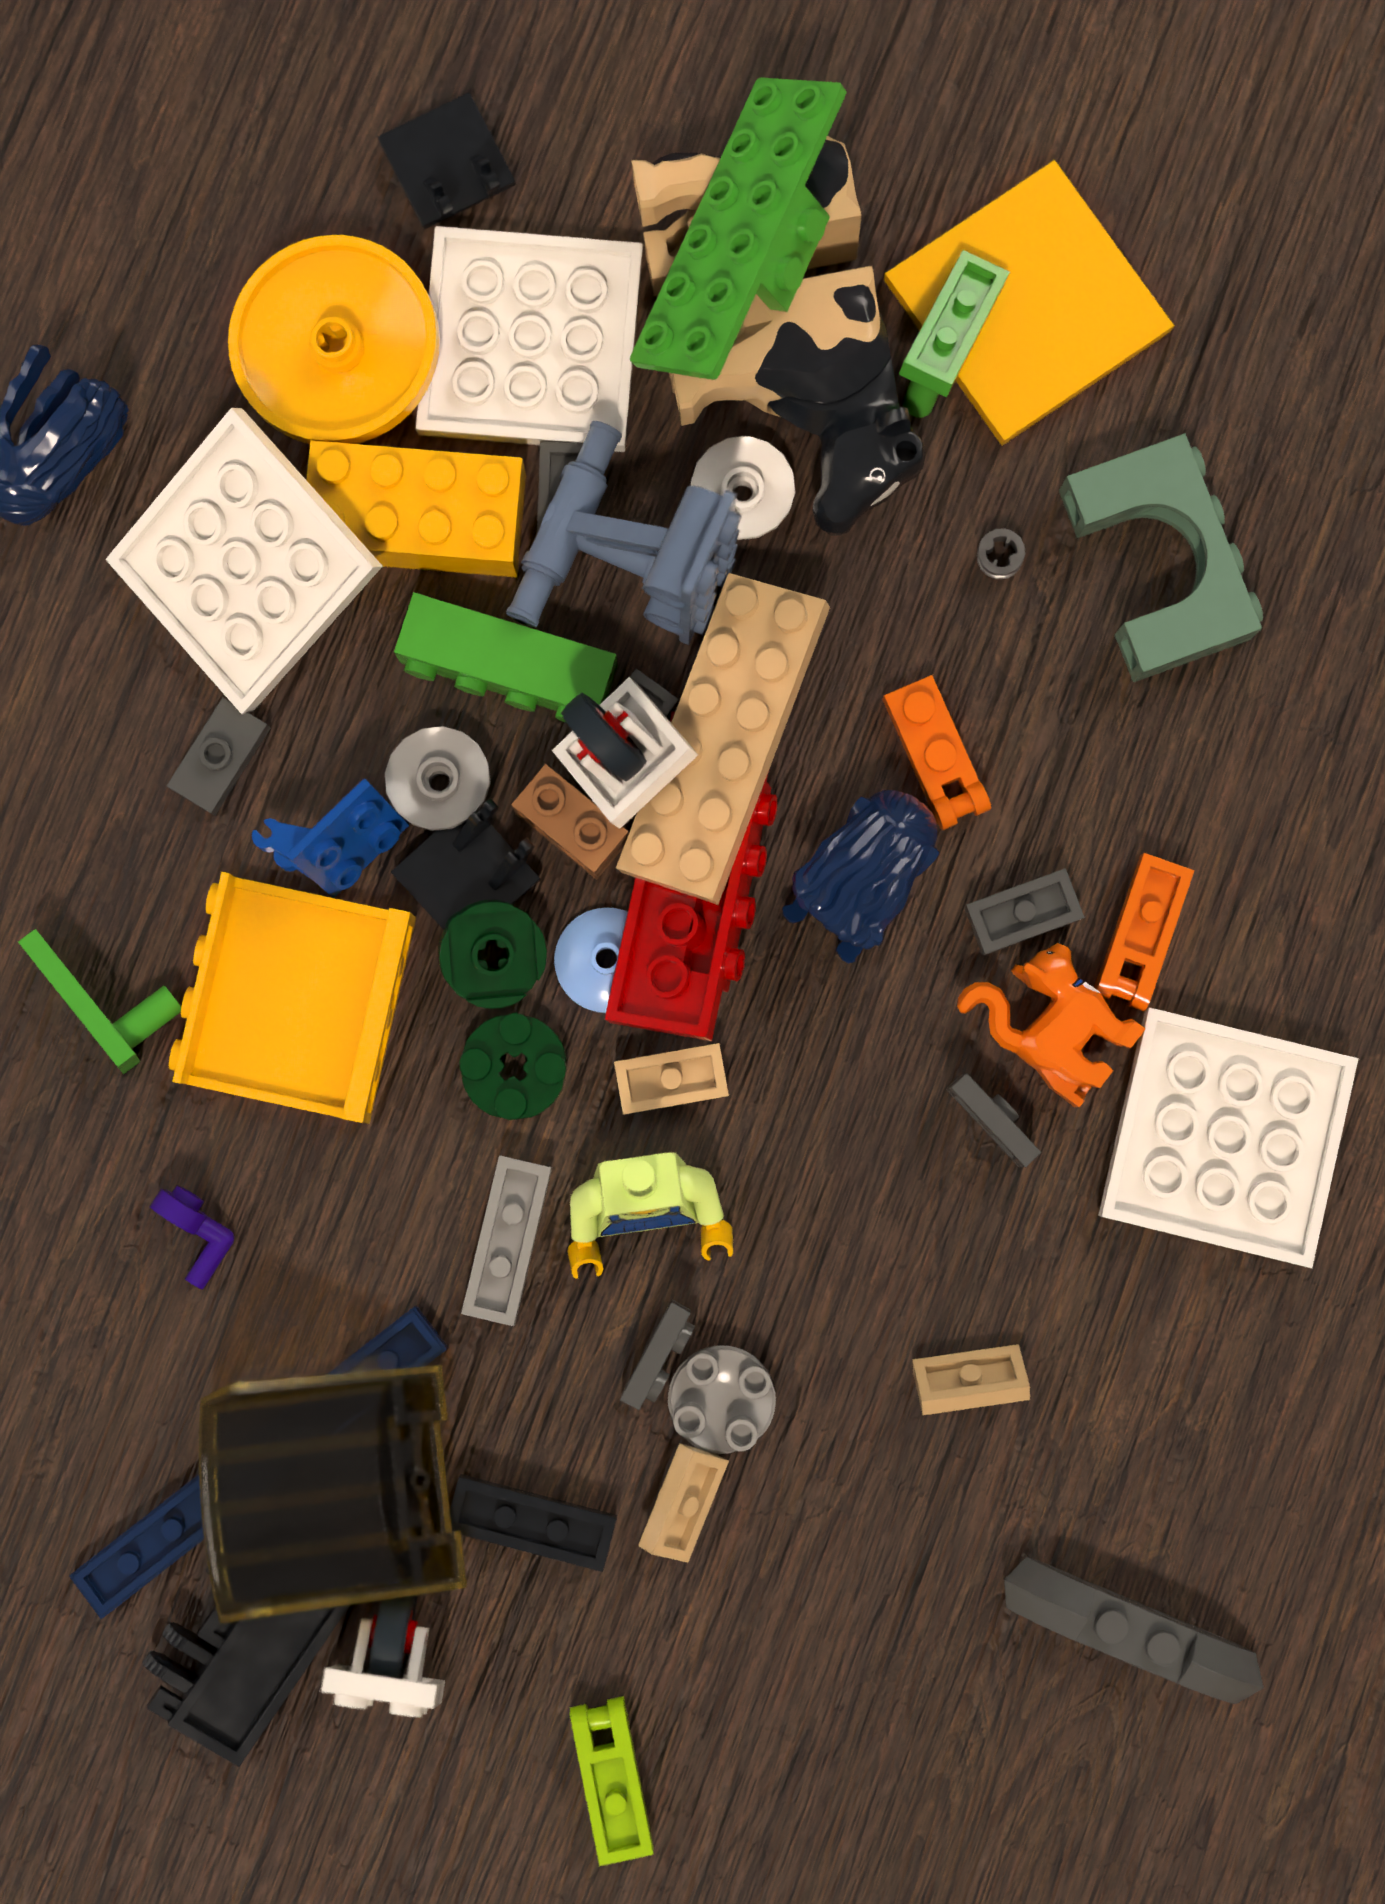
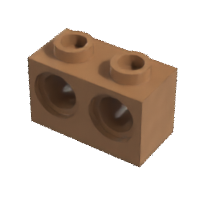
(570, 821)

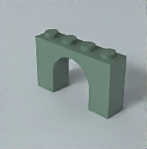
(1169, 486)

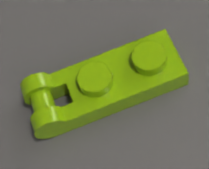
(612, 1783)

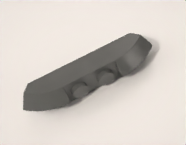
(1132, 1632)

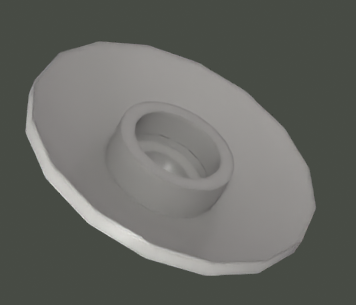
(431, 754)

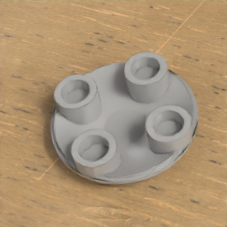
(721, 1399)

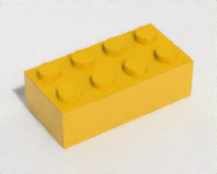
(425, 505)

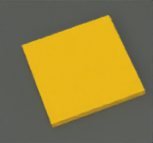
(1063, 314)

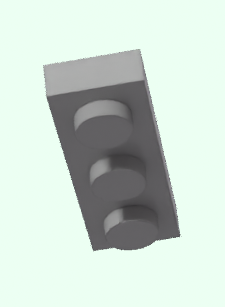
(506, 1240)

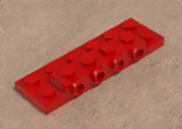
(684, 949)

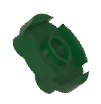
(514, 974)
(510, 1097)

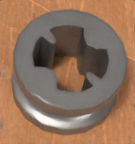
(986, 547)

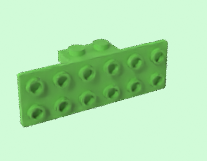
(748, 232)

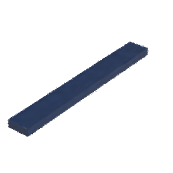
(177, 1522)

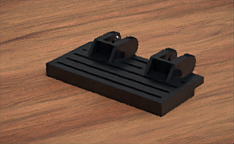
(240, 1675)

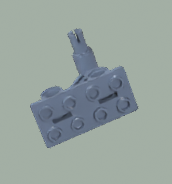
(676, 562)

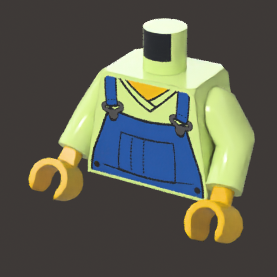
(644, 1196)

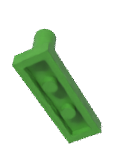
(950, 331)
(115, 1038)

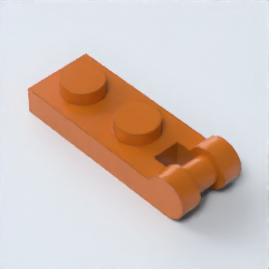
(935, 751)
(1144, 929)

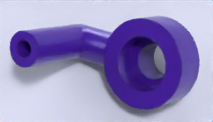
(182, 1210)

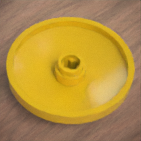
(334, 340)

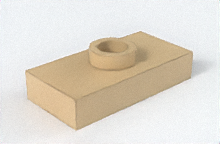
(671, 1079)
(971, 1379)
(683, 1503)

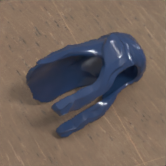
(59, 443)
(866, 870)

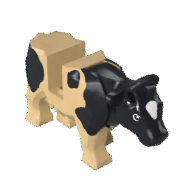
(816, 364)

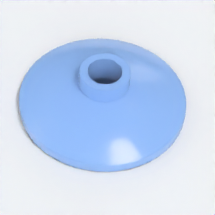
(577, 953)

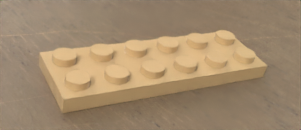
(734, 722)

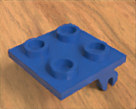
(339, 843)

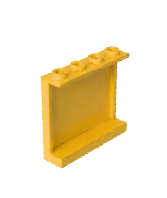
(292, 998)

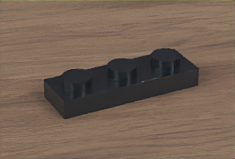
(532, 1522)

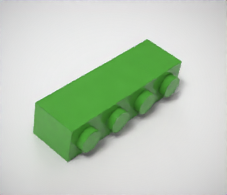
(500, 657)

